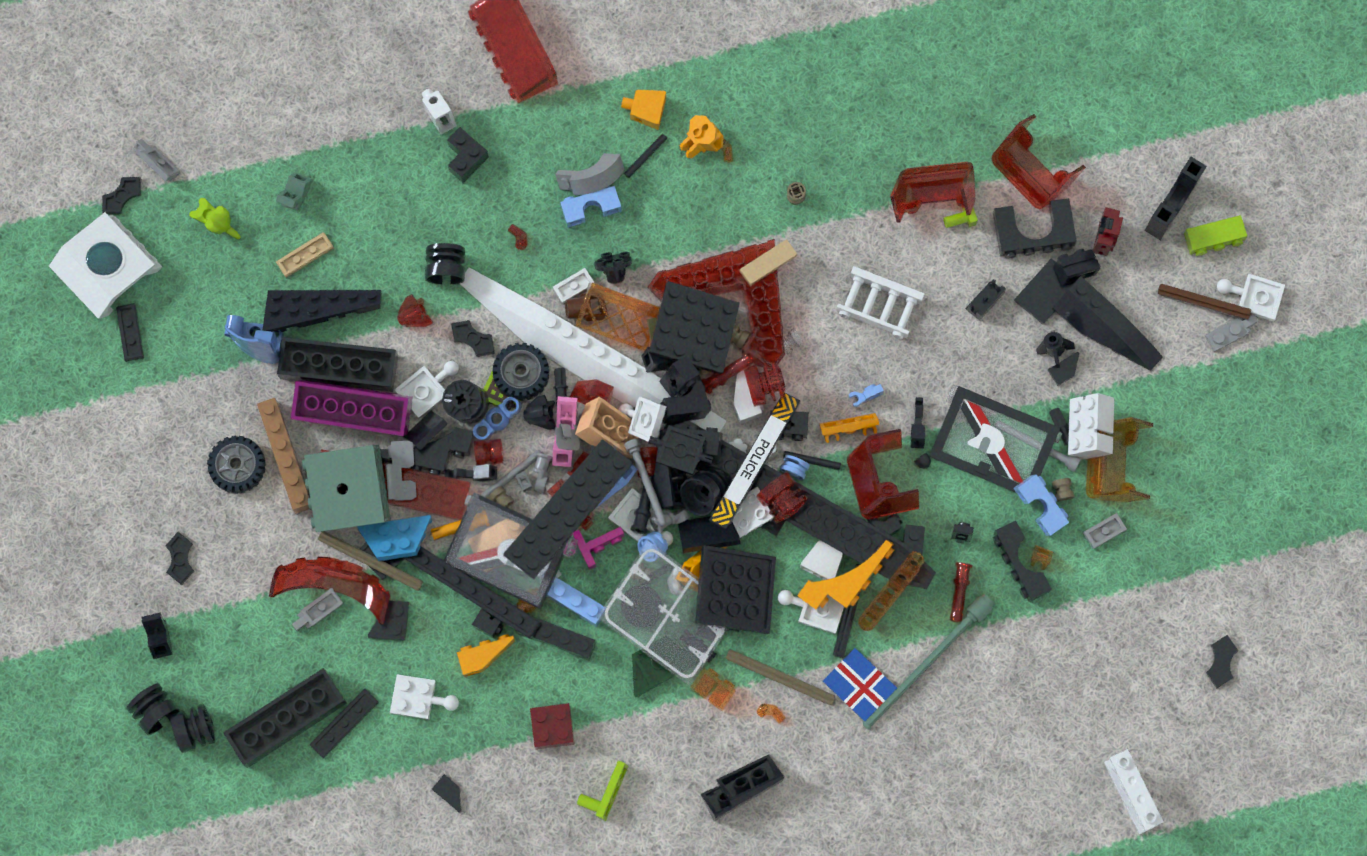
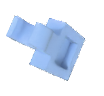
(870, 393)

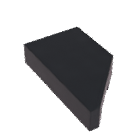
(449, 792)

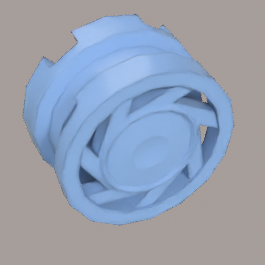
(795, 467)
(655, 538)

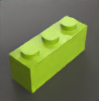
(1215, 235)

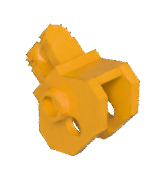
(702, 136)

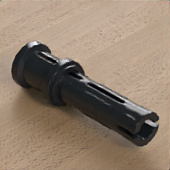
(642, 513)

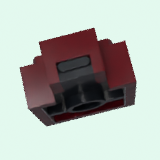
(1108, 231)

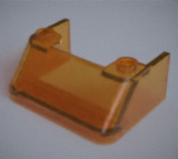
(1107, 472)

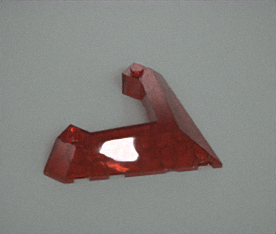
(761, 300)

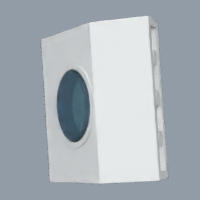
(103, 263)

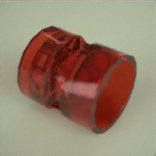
(494, 448)
(648, 456)

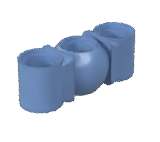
(488, 421)

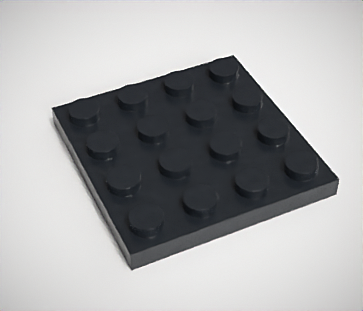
(694, 327)
(735, 590)

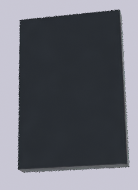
(1042, 293)
(700, 532)

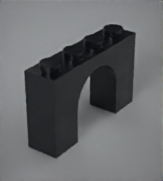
(1176, 198)
(1013, 242)
(679, 408)

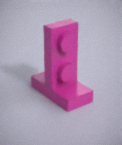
(597, 544)

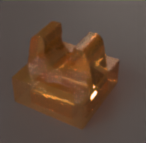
(1042, 555)

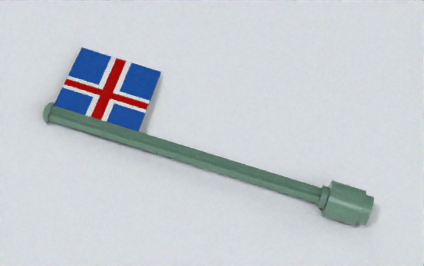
(870, 692)

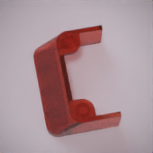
(1026, 171)
(934, 185)
(873, 497)

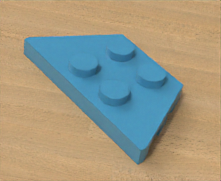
(396, 537)

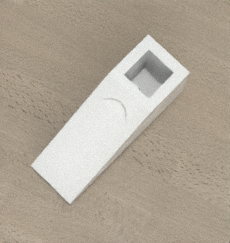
(743, 402)

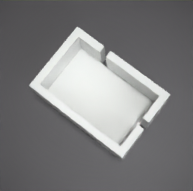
(1085, 418)

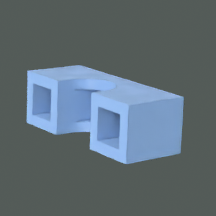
(605, 199)
(1053, 516)
(576, 601)

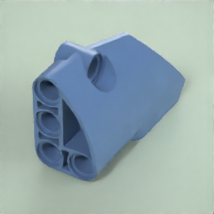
(263, 346)

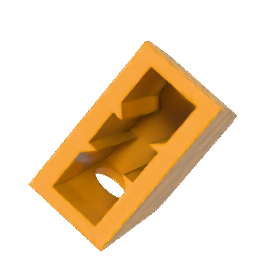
(646, 107)

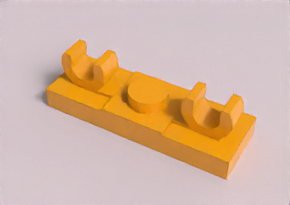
(849, 426)

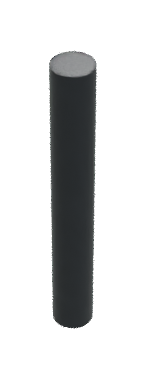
(640, 161)
(815, 461)

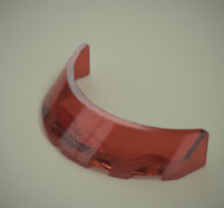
(336, 574)

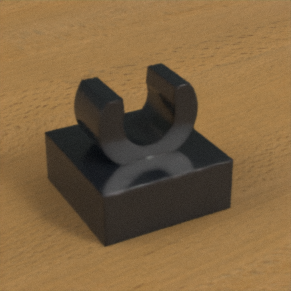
(773, 527)

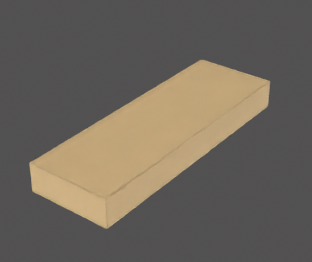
(304, 255)
(768, 262)

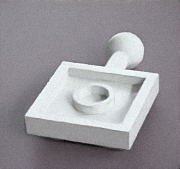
(1258, 295)
(426, 388)
(645, 418)
(624, 516)
(823, 619)
(415, 697)

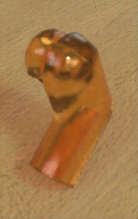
(727, 151)
(771, 709)

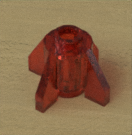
(413, 313)

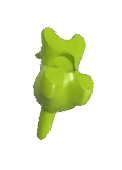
(215, 219)

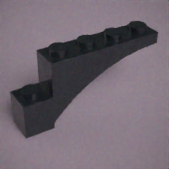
(435, 455)

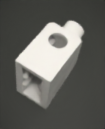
(437, 108)
(822, 561)

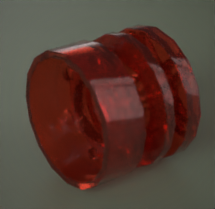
(764, 383)
(782, 497)

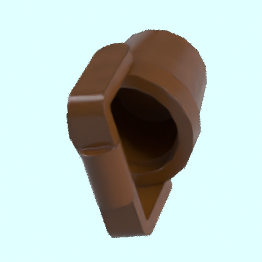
(574, 305)

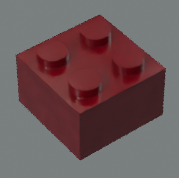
(552, 726)

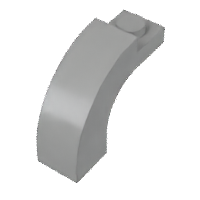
(593, 179)

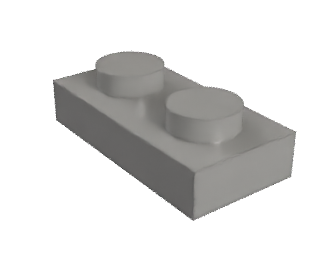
(1104, 531)

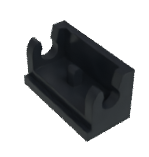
(985, 299)

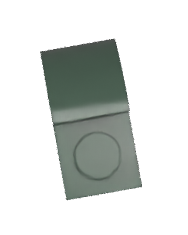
(295, 191)

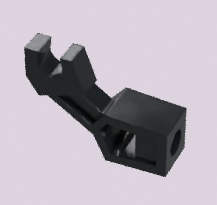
(918, 429)
(479, 473)

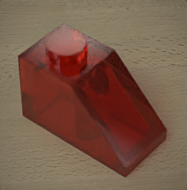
(591, 389)

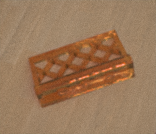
(619, 300)

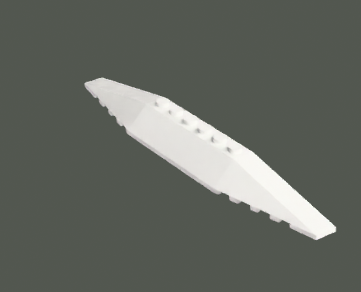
(571, 346)

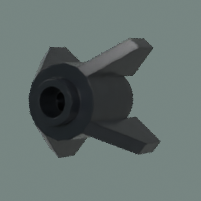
(1055, 346)
(540, 413)

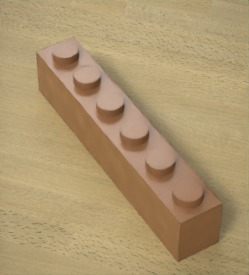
(284, 454)

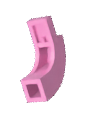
(566, 414)

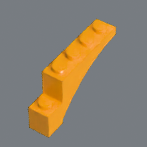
(846, 586)

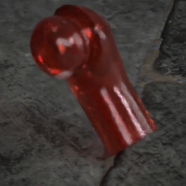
(521, 237)

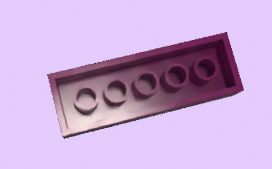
(351, 407)

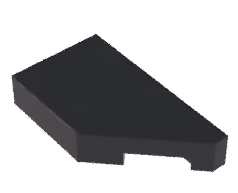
(1066, 370)

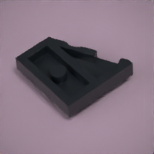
(394, 624)

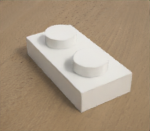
(573, 285)

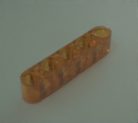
(894, 583)

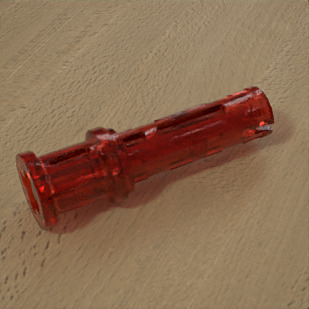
(731, 370)
(961, 583)

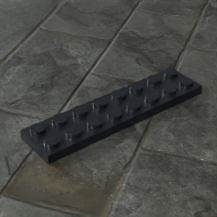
(567, 509)

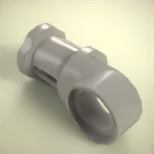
(541, 468)
(671, 518)

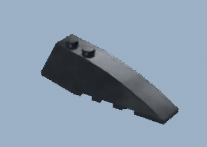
(1101, 321)

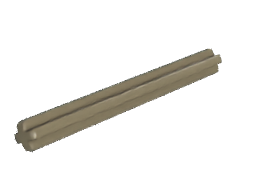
(370, 560)
(780, 677)

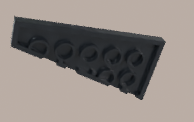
(311, 307)

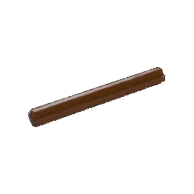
(1204, 301)

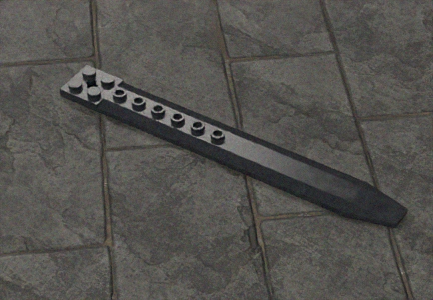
(824, 518)

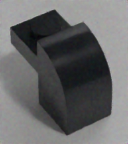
(157, 635)

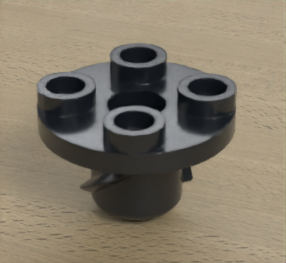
(614, 266)

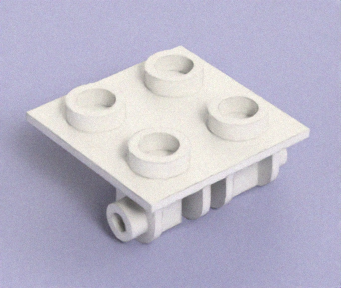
(751, 514)

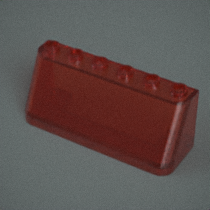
(514, 47)

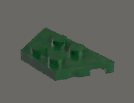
(647, 673)

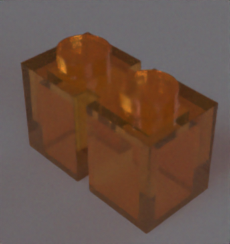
(706, 681)

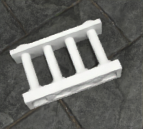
(894, 291)
(1133, 791)

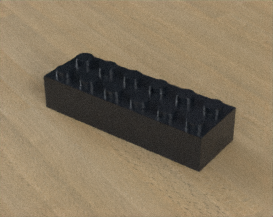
(337, 364)
(285, 718)

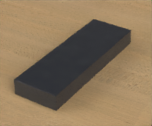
(130, 332)

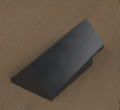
(741, 786)

